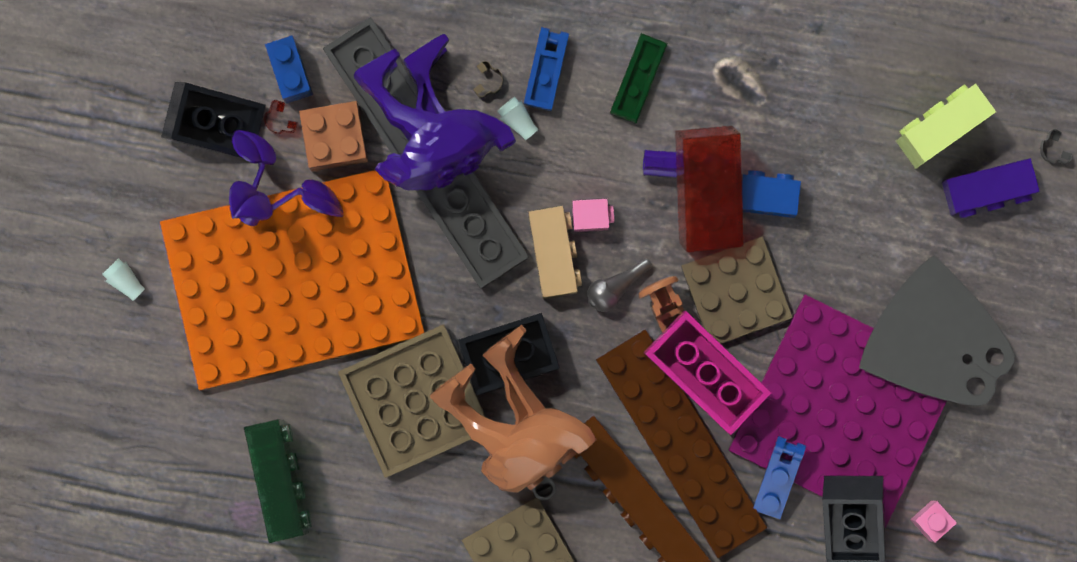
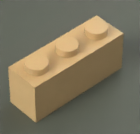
(554, 252)

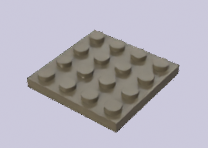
(395, 405)

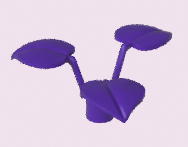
(253, 205)

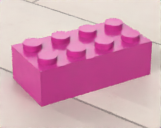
(707, 372)

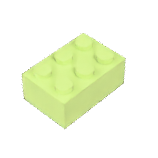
(944, 124)

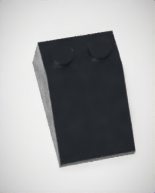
(209, 118)
(854, 518)

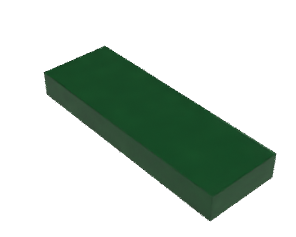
(638, 78)

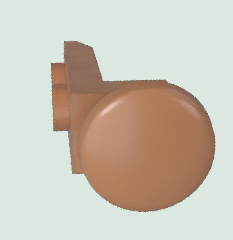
(665, 303)

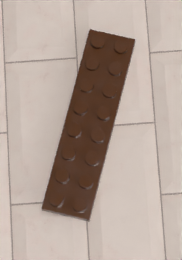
(682, 446)

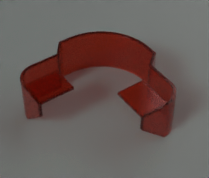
(280, 107)

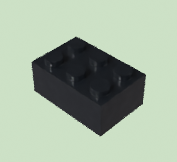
(532, 357)

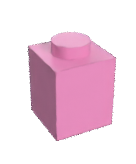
(592, 215)
(933, 521)

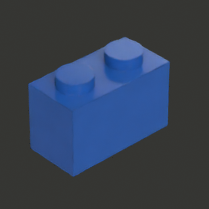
(289, 69)
(770, 195)

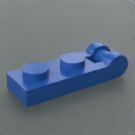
(546, 70)
(779, 478)

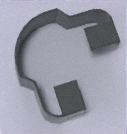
(1065, 155)

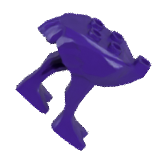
(438, 141)

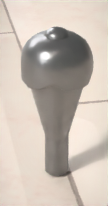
(606, 293)

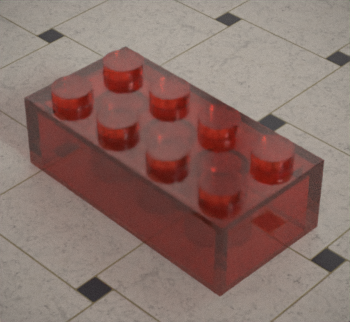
(709, 188)

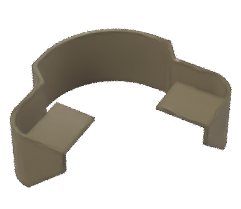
(479, 88)

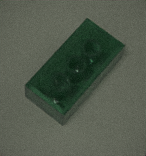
(277, 480)

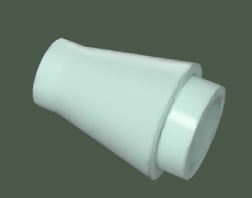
(517, 117)
(123, 279)

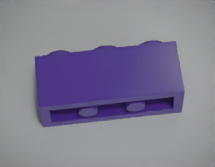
(991, 188)

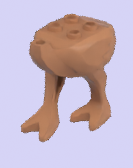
(536, 441)

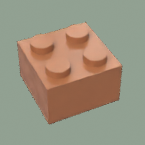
(333, 136)

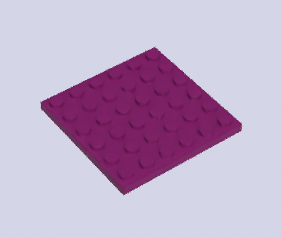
(835, 408)

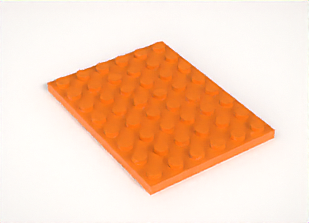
(292, 284)

